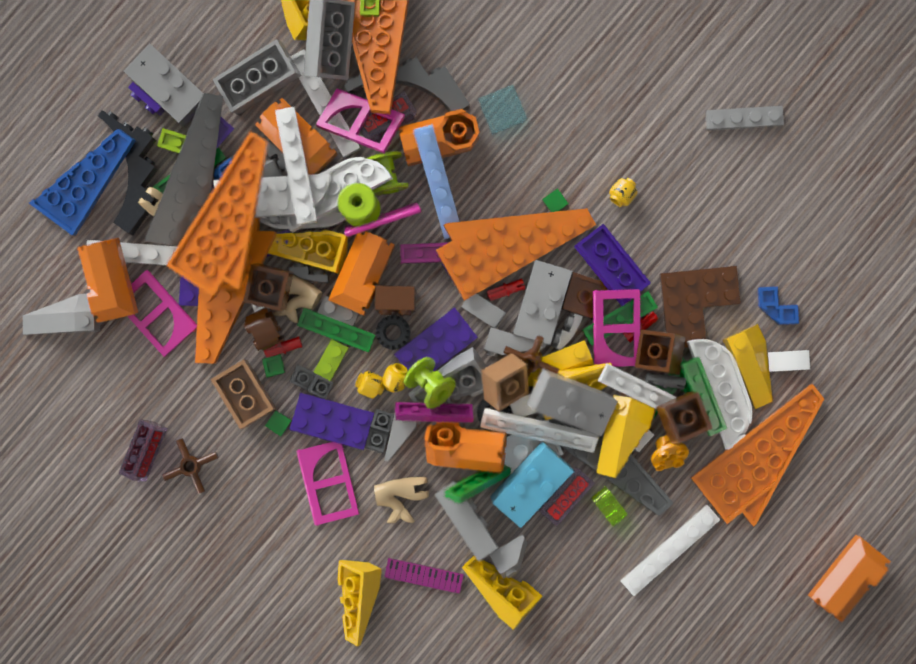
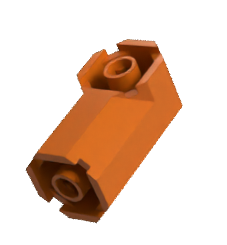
(455, 134)
(315, 147)
(361, 271)
(108, 280)
(465, 448)
(848, 578)

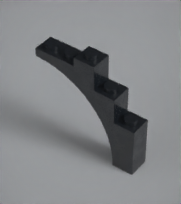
(139, 174)

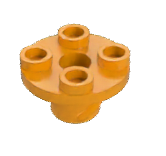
(668, 454)

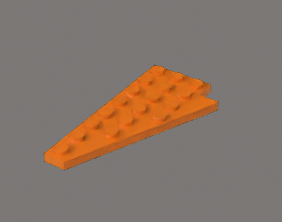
(378, 50)
(221, 234)
(497, 247)
(220, 313)
(750, 471)

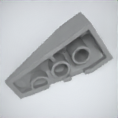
(65, 316)
(465, 371)

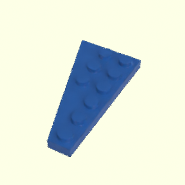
(79, 188)

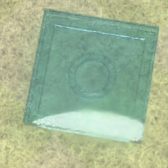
(502, 109)

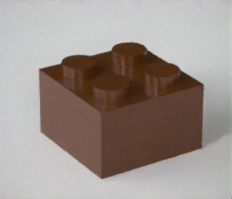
(268, 287)
(395, 299)
(660, 352)
(684, 417)

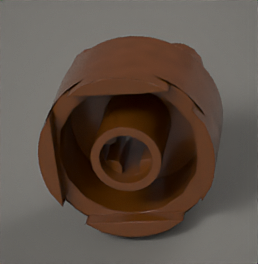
(264, 329)

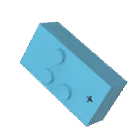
(531, 484)

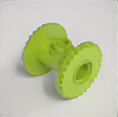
(387, 161)
(355, 195)
(435, 385)

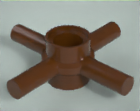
(532, 354)
(197, 462)

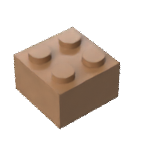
(505, 382)

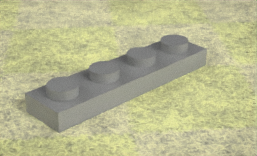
(744, 118)

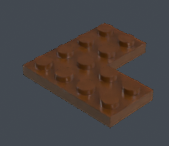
(691, 291)

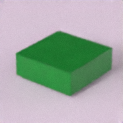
(555, 201)
(273, 366)
(278, 423)

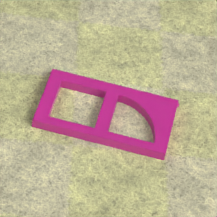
(343, 100)
(384, 219)
(182, 321)
(602, 352)
(308, 459)

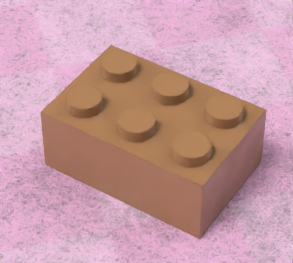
(243, 394)

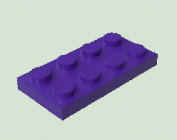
(611, 262)
(438, 341)
(331, 421)

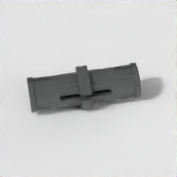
(665, 380)

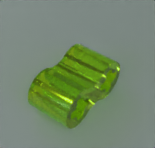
(609, 506)

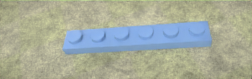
(436, 176)

